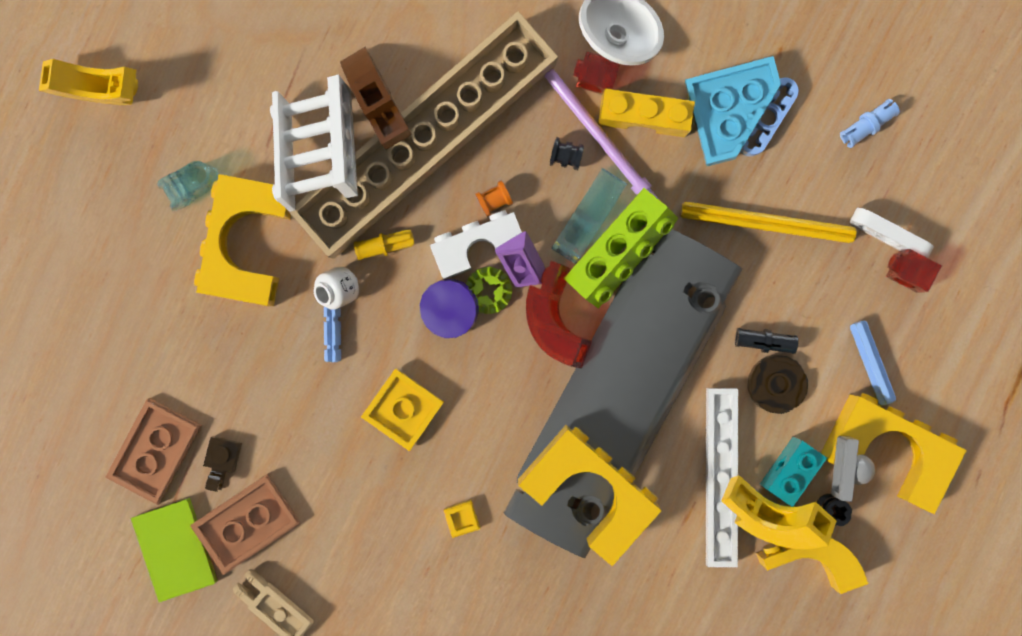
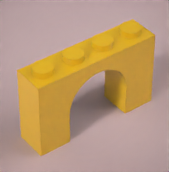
(218, 273)
(933, 456)
(631, 507)

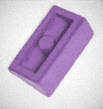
(521, 260)

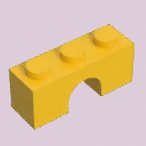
(659, 113)

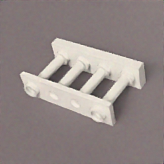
(340, 149)

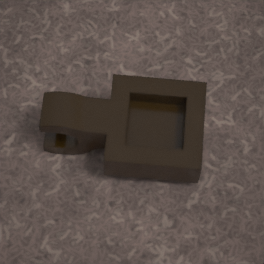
(222, 458)

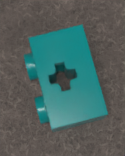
(793, 471)

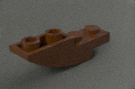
(375, 98)

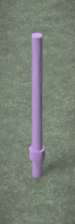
(598, 133)

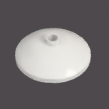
(622, 30)

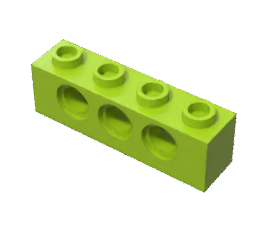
(621, 233)

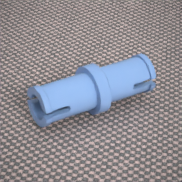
(869, 123)

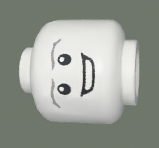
(336, 288)

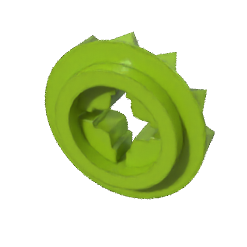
(502, 294)

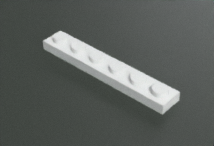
(720, 468)

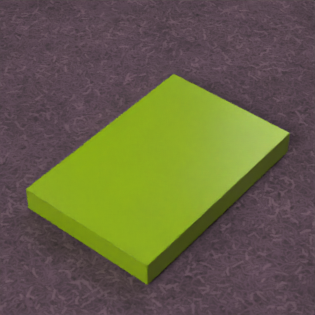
(173, 550)

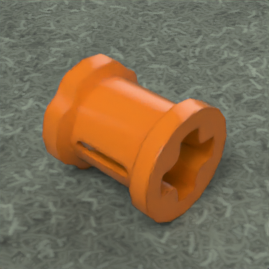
(494, 198)

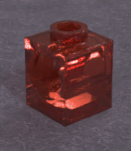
(595, 73)
(912, 270)

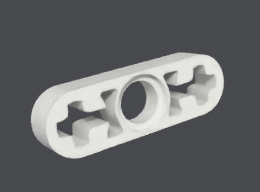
(889, 232)

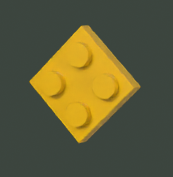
(402, 409)

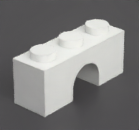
(452, 251)

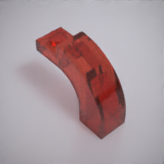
(546, 323)

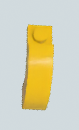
(89, 84)
(781, 525)
(838, 561)

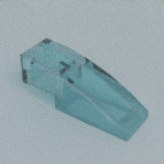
(589, 216)

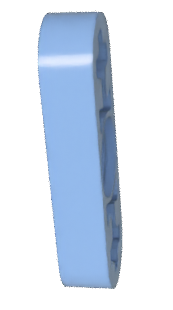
(786, 104)

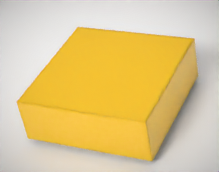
(461, 518)

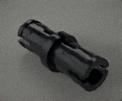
(766, 341)

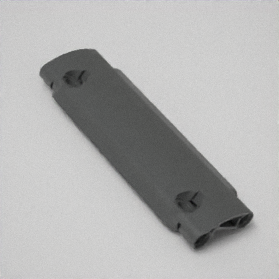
(629, 380)

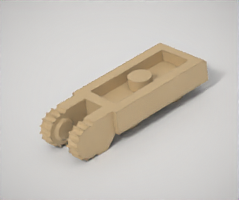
(273, 607)

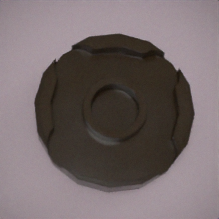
(777, 384)

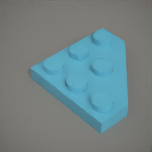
(731, 106)

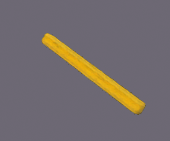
(768, 222)

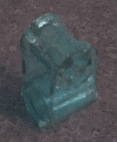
(183, 186)

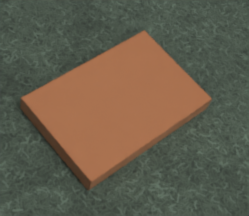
(153, 451)
(245, 524)

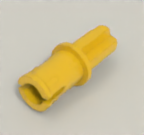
(383, 244)

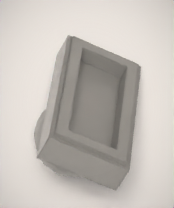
(849, 468)

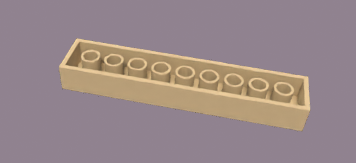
(440, 126)

